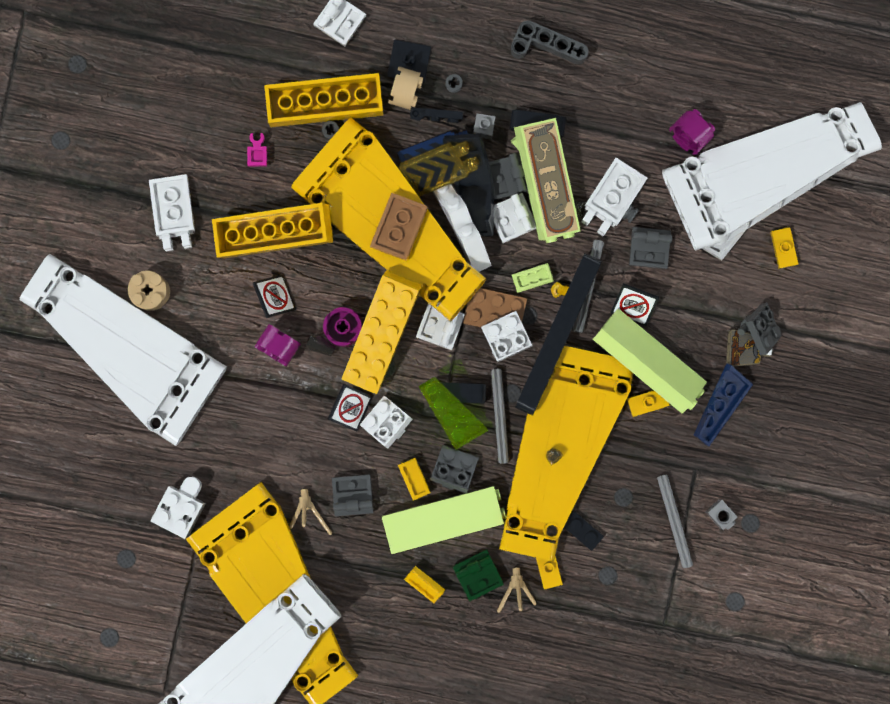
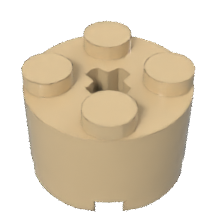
(405, 87)
(140, 283)

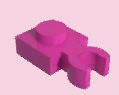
(257, 154)

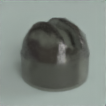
(580, 207)
(553, 456)

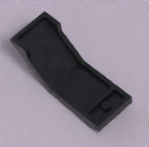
(478, 187)

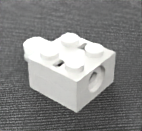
(179, 507)

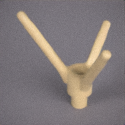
(305, 504)
(516, 583)

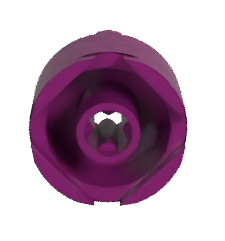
(692, 131)
(335, 319)
(277, 345)

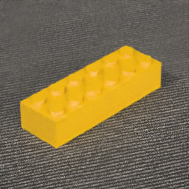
(324, 100)
(272, 230)
(381, 332)

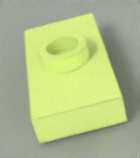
(532, 278)

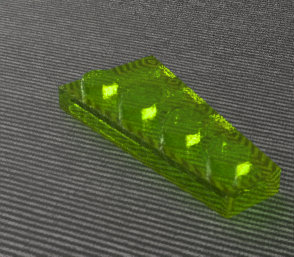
(453, 416)

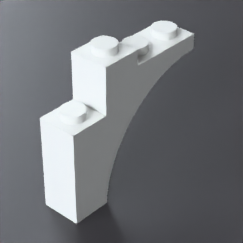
(463, 227)

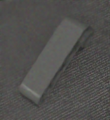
(550, 46)

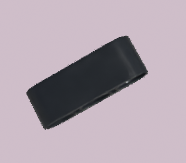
(521, 118)
(467, 392)

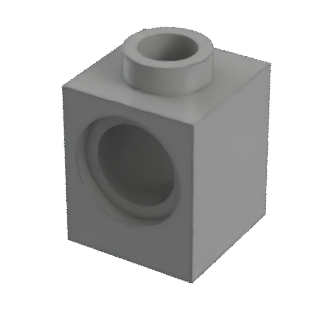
(484, 124)
(714, 510)

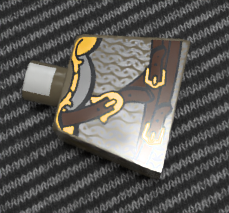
(742, 350)

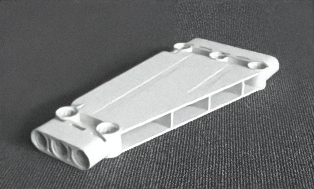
(765, 172)
(126, 348)
(263, 653)

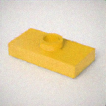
(784, 248)
(646, 403)
(414, 479)
(549, 573)
(424, 584)

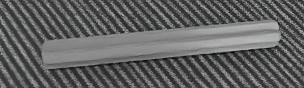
(580, 321)
(500, 420)
(675, 521)

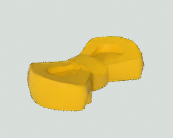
(558, 289)

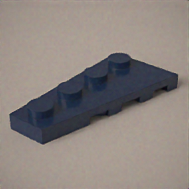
(723, 402)

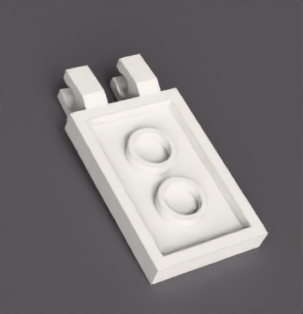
(613, 195)
(172, 210)

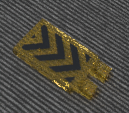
(438, 167)

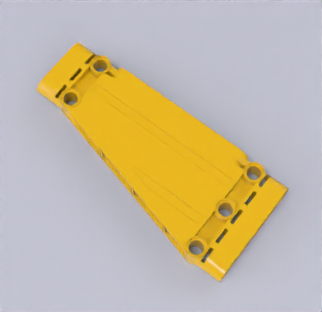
(357, 207)
(577, 424)
(261, 569)

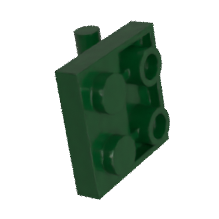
(478, 575)

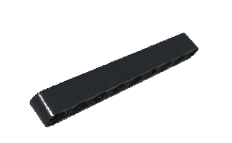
(558, 334)

